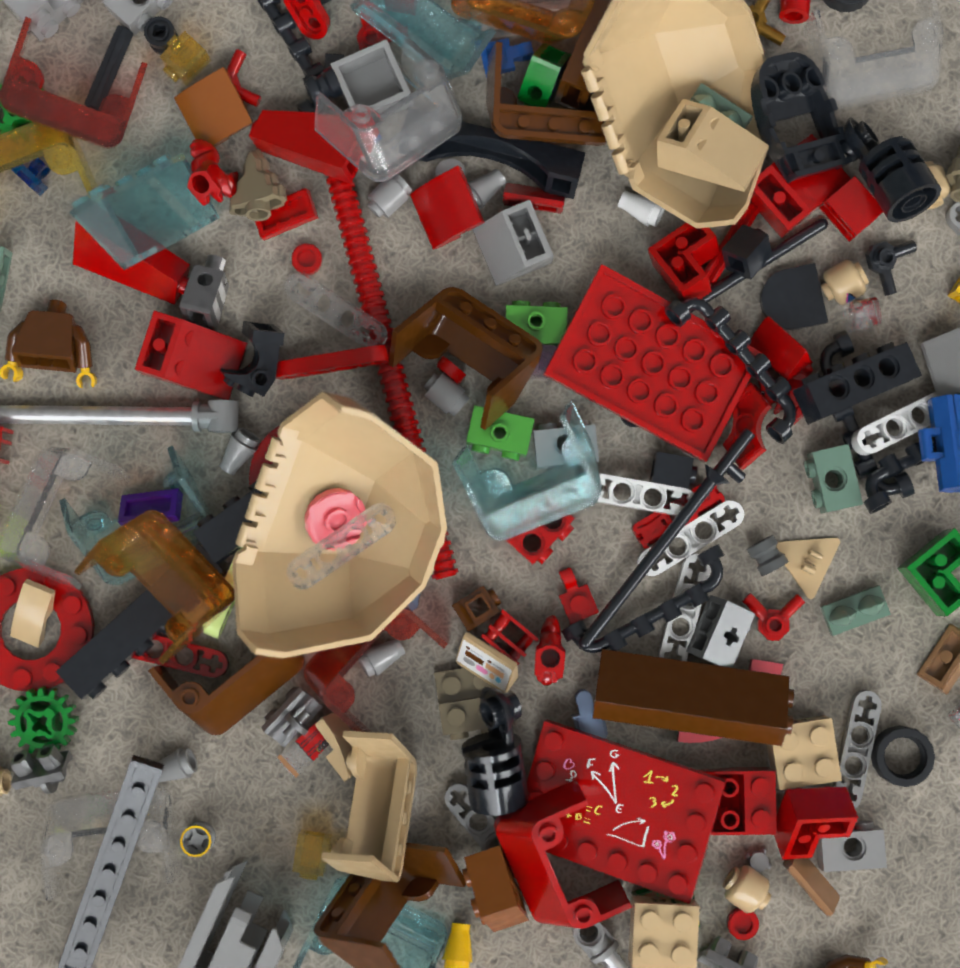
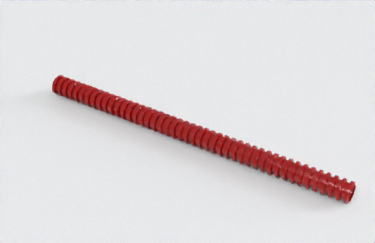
(372, 303)

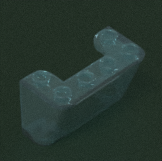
(143, 211)

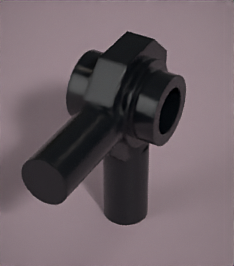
(882, 259)

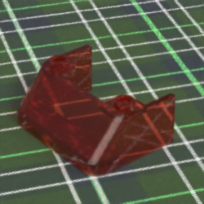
(23, 98)
(327, 667)

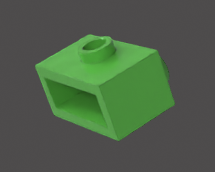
(543, 322)
(507, 435)

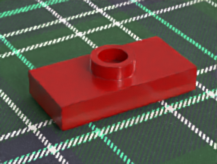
(296, 211)

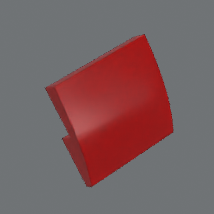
(446, 207)

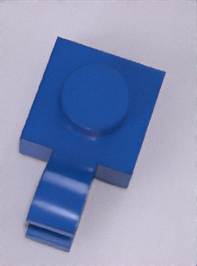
(510, 54)

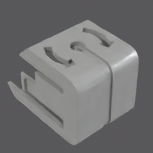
(242, 936)

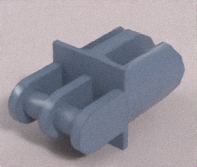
(584, 718)

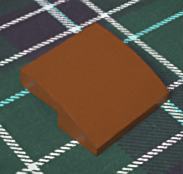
(214, 108)

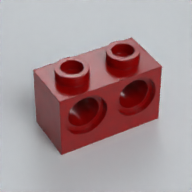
(546, 537)

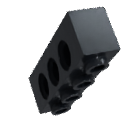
(897, 367)

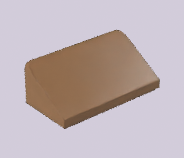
(943, 663)
(813, 884)

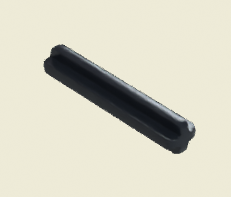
(109, 67)

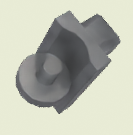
(292, 716)
(43, 771)
(716, 956)

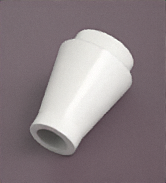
(641, 208)

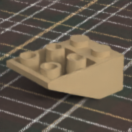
(709, 147)

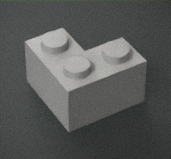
(45, 14)

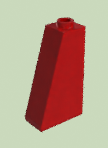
(294, 139)
(159, 275)

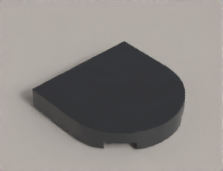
(794, 298)

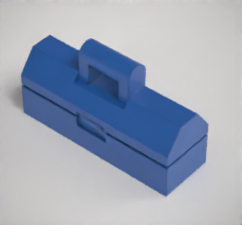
(945, 427)

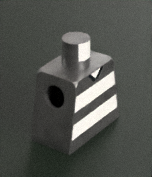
(205, 293)

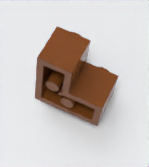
(496, 895)

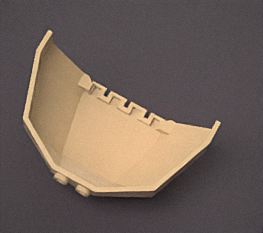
(641, 69)
(319, 449)

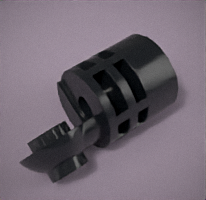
(892, 171)
(495, 758)

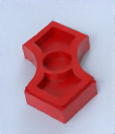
(749, 414)

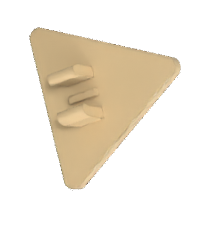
(809, 561)

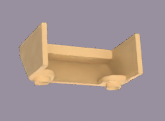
(379, 807)

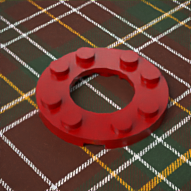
(75, 632)

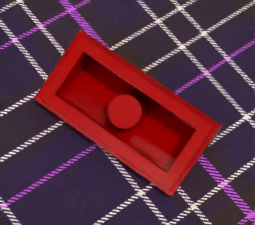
(541, 201)
(780, 348)

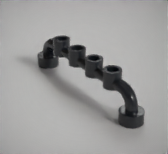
(298, 48)
(756, 365)
(866, 464)
(890, 467)
(668, 610)

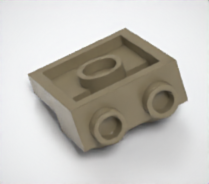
(459, 702)

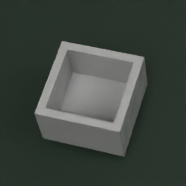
(371, 78)

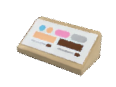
(487, 663)

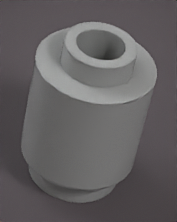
(389, 196)
(445, 393)

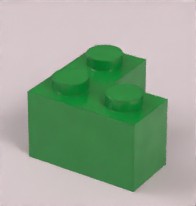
(931, 573)

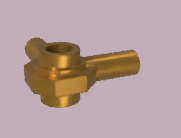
(761, 23)

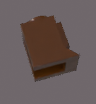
(466, 614)

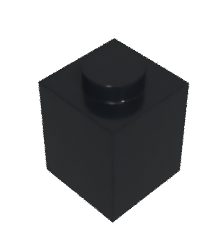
(747, 251)
(673, 470)

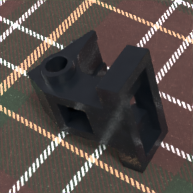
(266, 342)

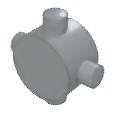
(758, 860)

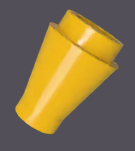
(458, 947)

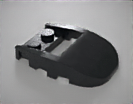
(790, 88)

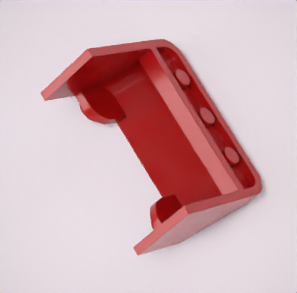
(525, 839)

